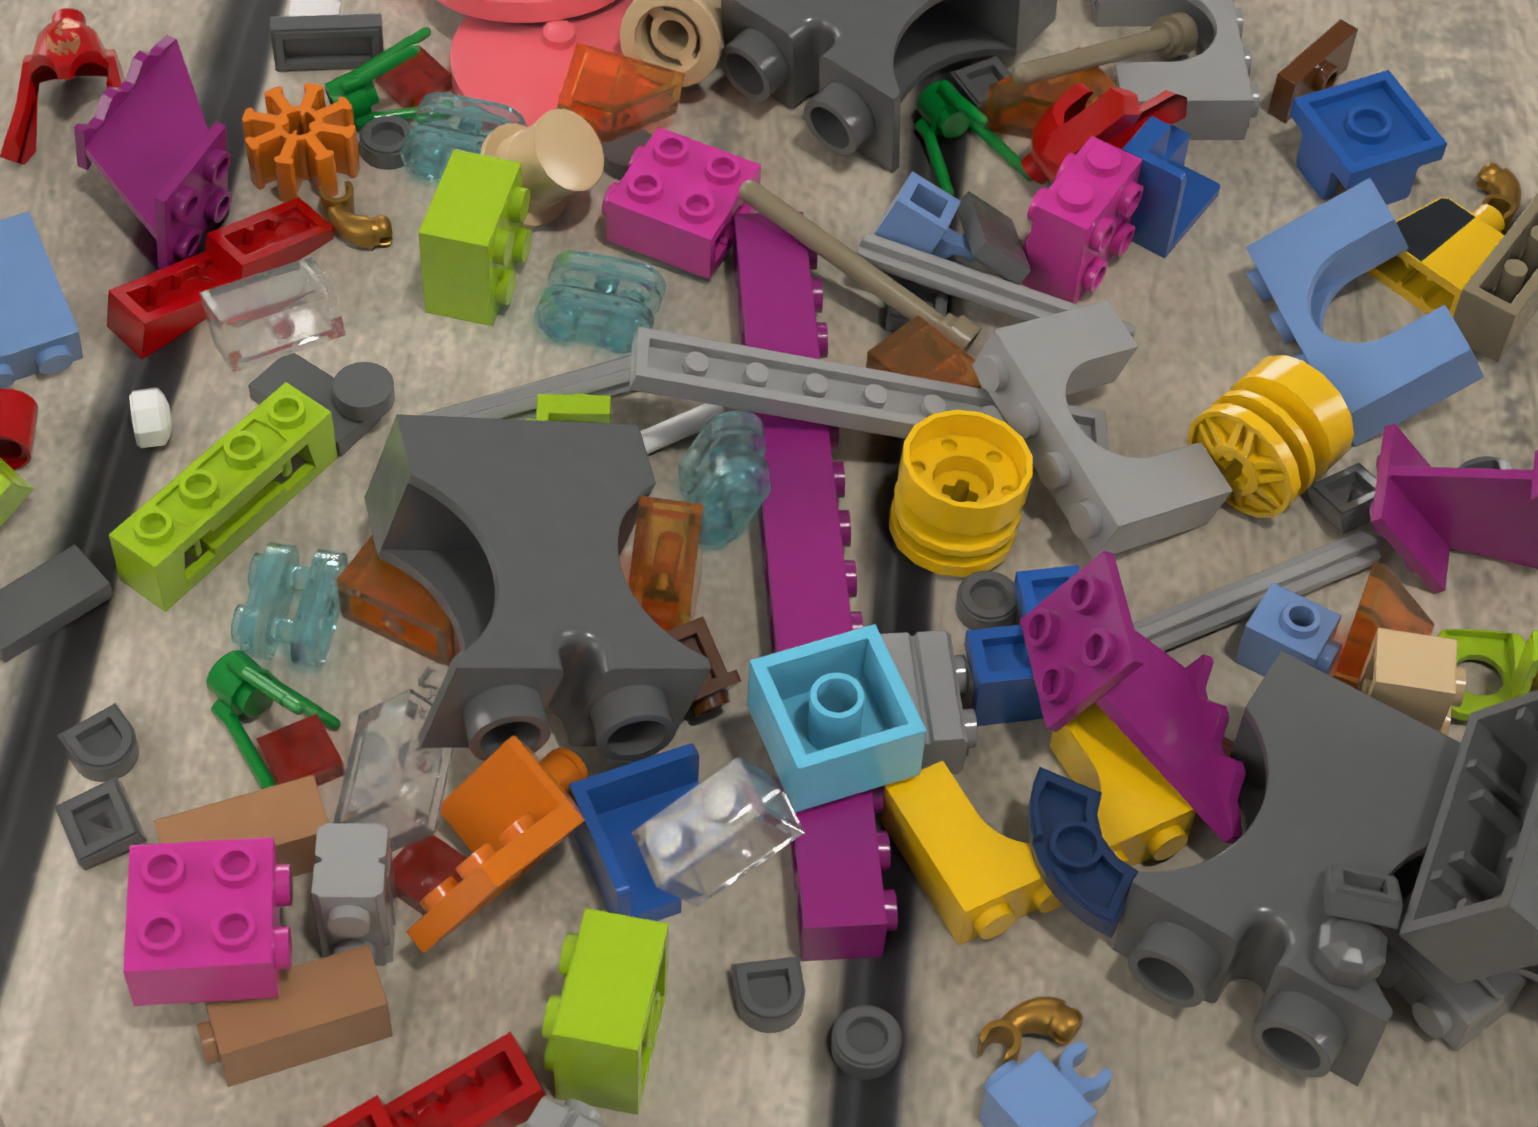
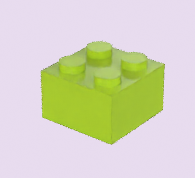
(474, 237)
(607, 1010)

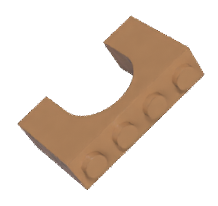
(321, 1003)

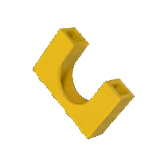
(988, 880)

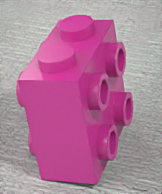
(679, 202)
(1082, 220)
(206, 921)

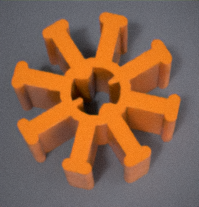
(301, 142)

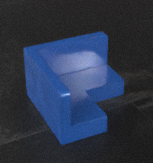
(1172, 192)
(1000, 659)
(616, 806)

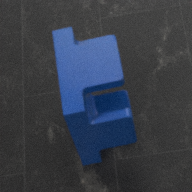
(1362, 134)

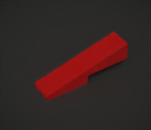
(169, 302)
(481, 1090)

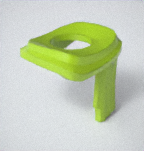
(1503, 650)

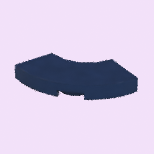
(1073, 854)

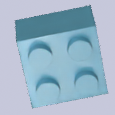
(835, 717)

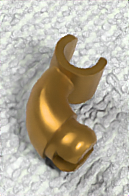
(1503, 191)
(356, 229)
(1037, 1016)

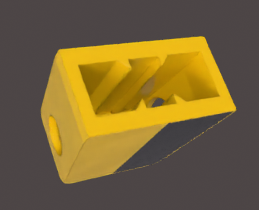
(1443, 253)

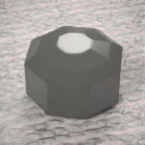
(1350, 951)

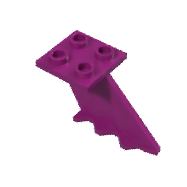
(159, 151)
(1443, 508)
(1090, 653)

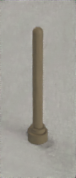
(1169, 37)
(958, 330)

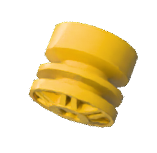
(1274, 434)
(960, 492)

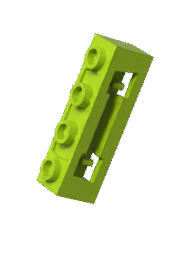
(223, 496)

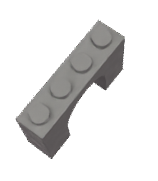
(1213, 82)
(1104, 495)

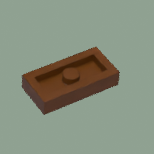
(1313, 68)

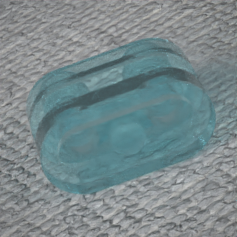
(450, 123)
(599, 300)
(726, 474)
(272, 586)

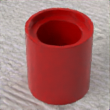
(17, 427)

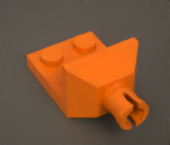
(510, 820)

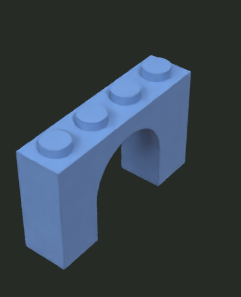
(1305, 269)
(34, 315)

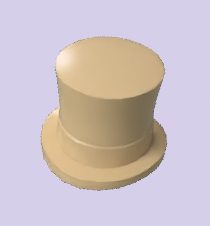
(675, 35)
(557, 160)

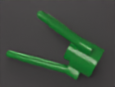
(358, 84)
(950, 115)
(249, 690)

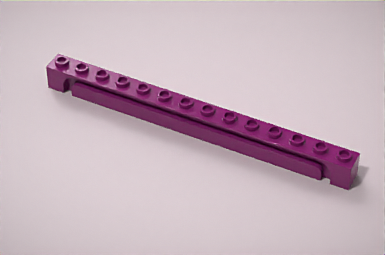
(809, 590)

